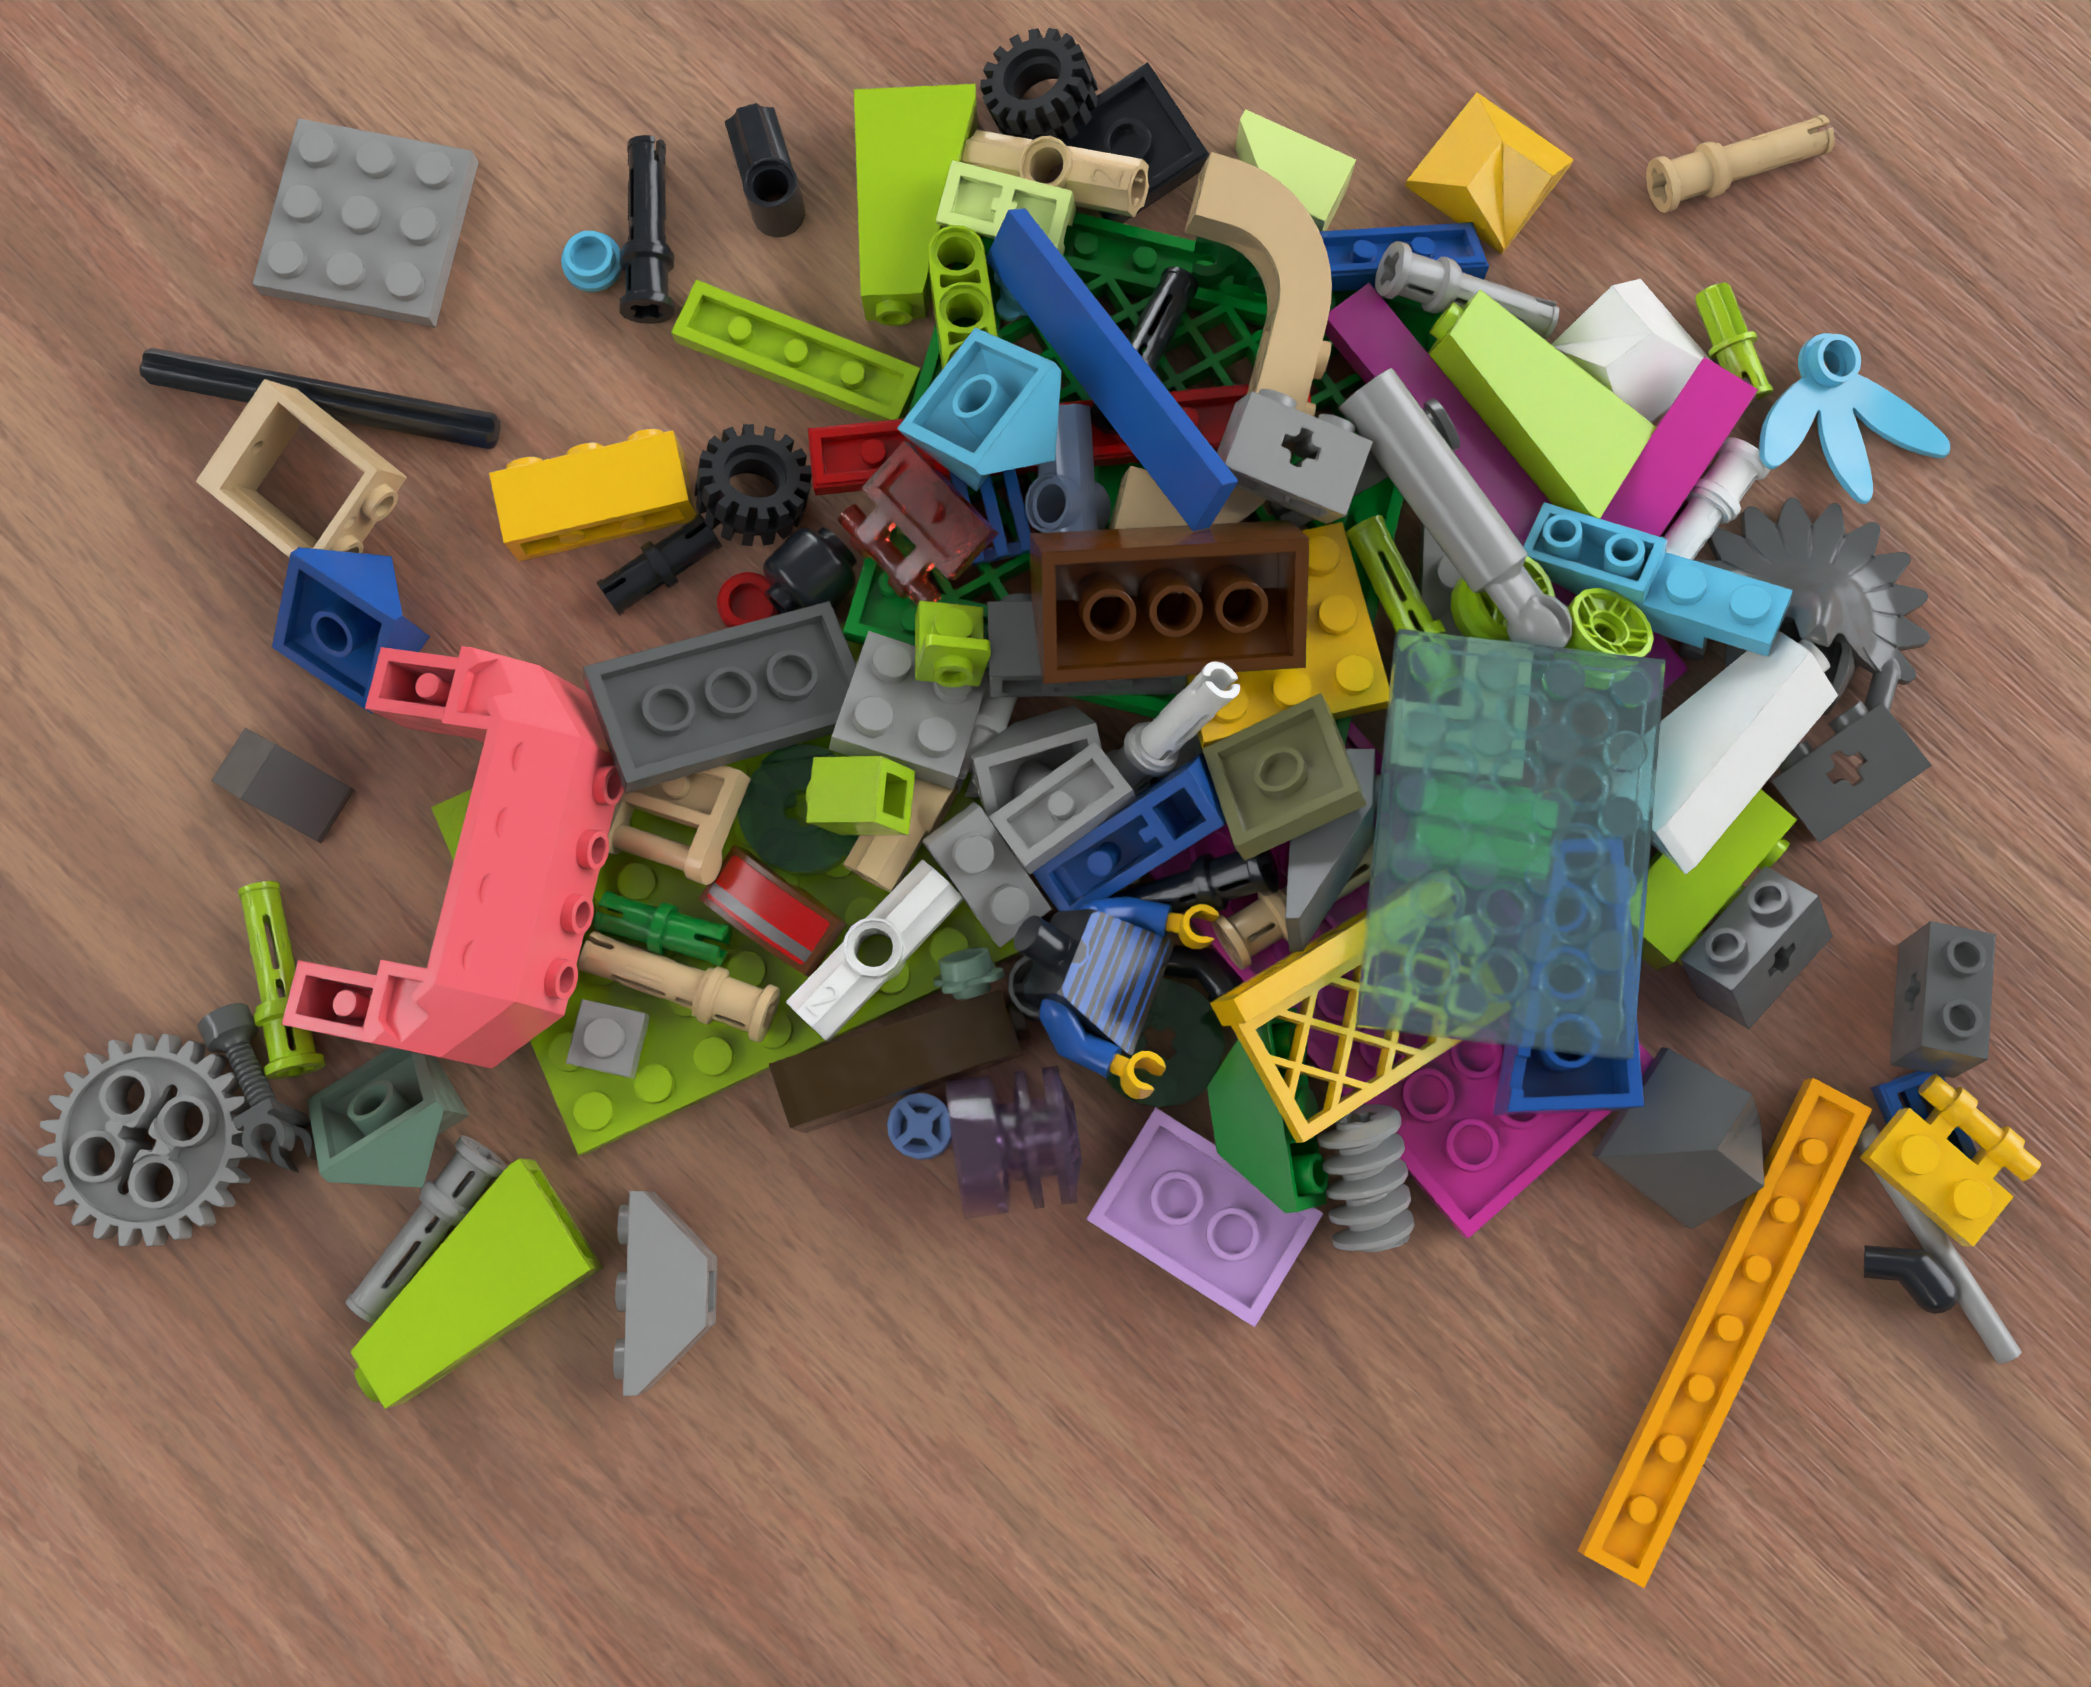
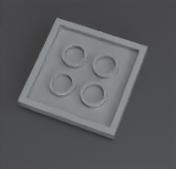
(366, 222)

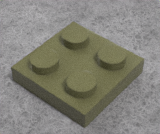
(1283, 777)

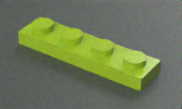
(795, 354)

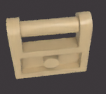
(697, 800)

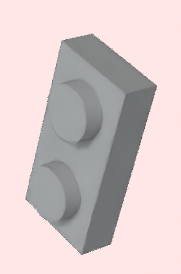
(1062, 807)
(986, 873)

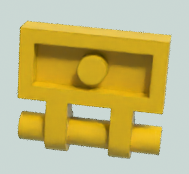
(1937, 1175)

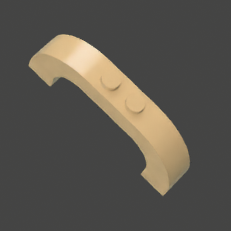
(1279, 237)

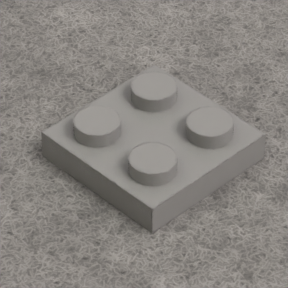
(904, 717)

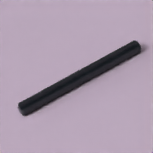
(338, 400)

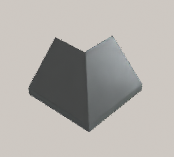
(1690, 1144)

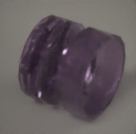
(1012, 1142)

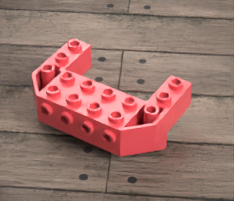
(518, 873)

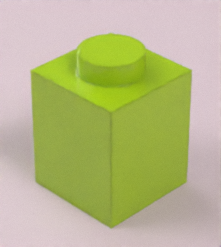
(860, 795)

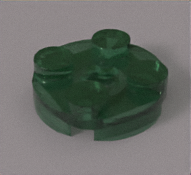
(765, 822)
(1196, 1044)

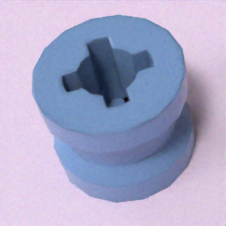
(914, 1118)

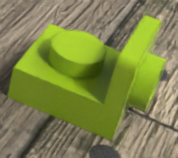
(950, 644)

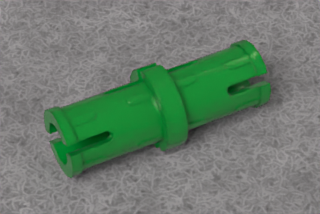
(663, 928)

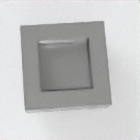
(608, 1039)

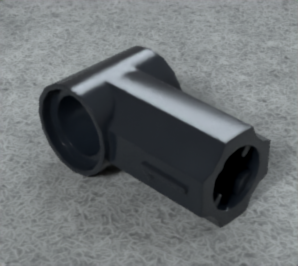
(765, 170)

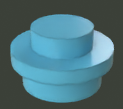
(591, 261)

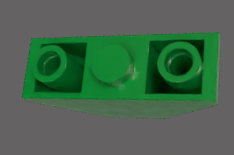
(1253, 1133)

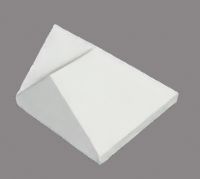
(1633, 348)

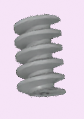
(1370, 1180)

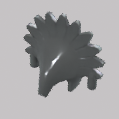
(1839, 597)

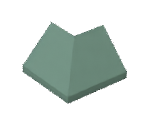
(383, 1120)

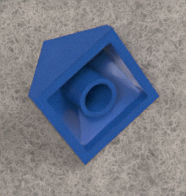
(339, 615)

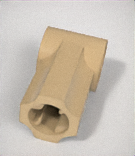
(886, 858)

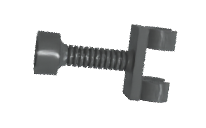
(230, 1032)

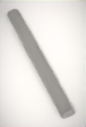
(1936, 1242)

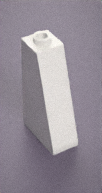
(1731, 741)

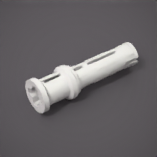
(1715, 497)
(1154, 746)

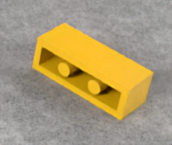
(593, 494)

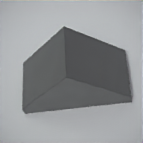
(282, 785)

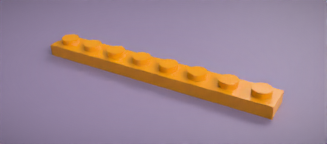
(1724, 1332)

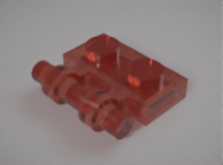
(928, 512)

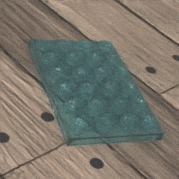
(1512, 845)

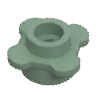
(967, 973)

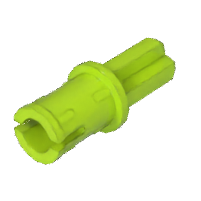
(1730, 337)

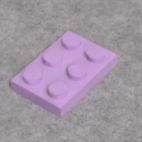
(1201, 1218)

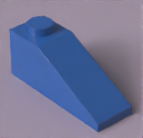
(1136, 838)

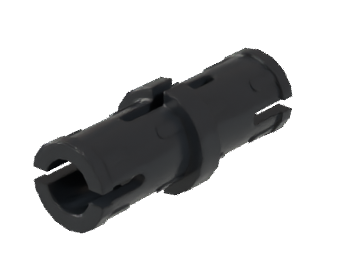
(659, 564)

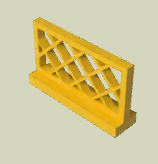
(1299, 979)

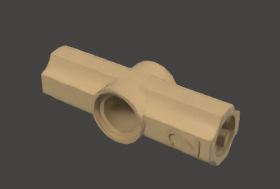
(1096, 178)

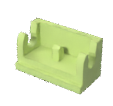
(983, 196)

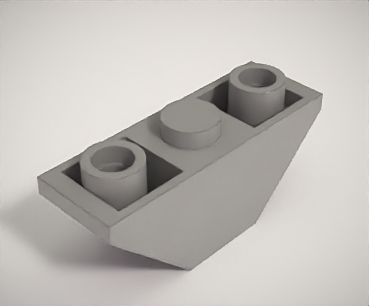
(664, 1291)

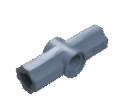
(1066, 490)

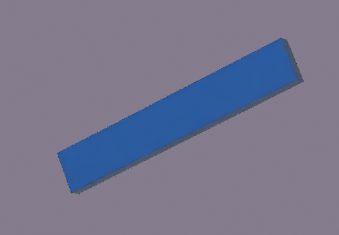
(1111, 370)

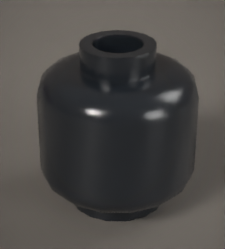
(809, 571)

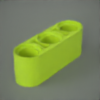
(959, 292)

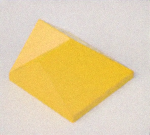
(1489, 172)

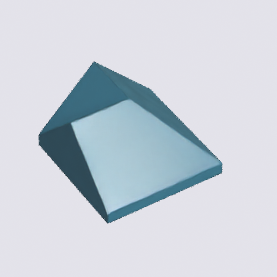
(988, 410)

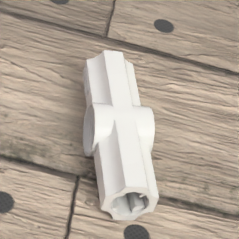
(905, 917)

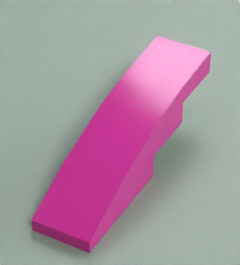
(1680, 449)

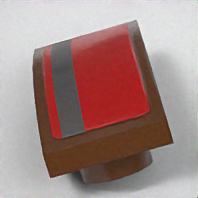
(773, 911)

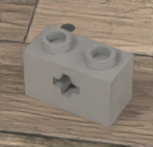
(1330, 451)

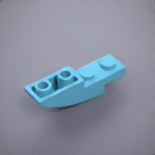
(1674, 592)

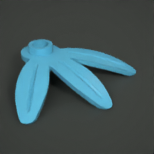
(1835, 398)

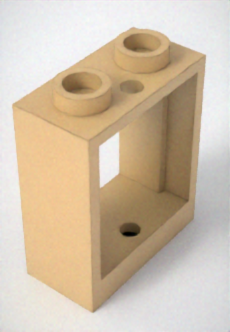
(256, 445)

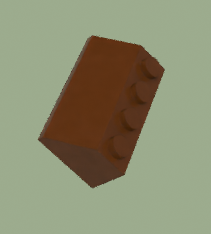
(1169, 600)

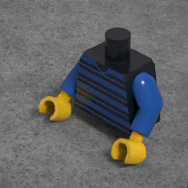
(1100, 976)

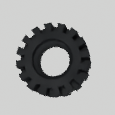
(1028, 65)
(754, 456)

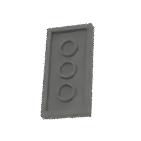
(721, 695)

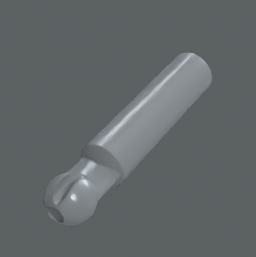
(1454, 509)

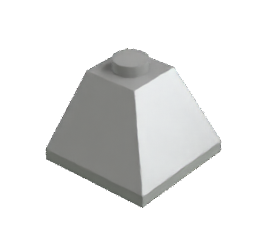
(1029, 753)

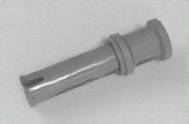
(1443, 282)
(438, 1199)

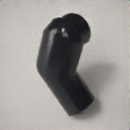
(1205, 966)
(1917, 1272)

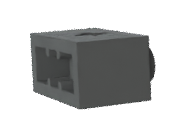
(1887, 764)
(1757, 947)
(1943, 1000)

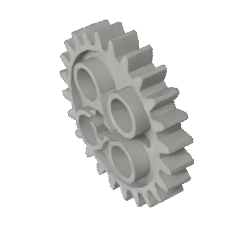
(100, 1113)

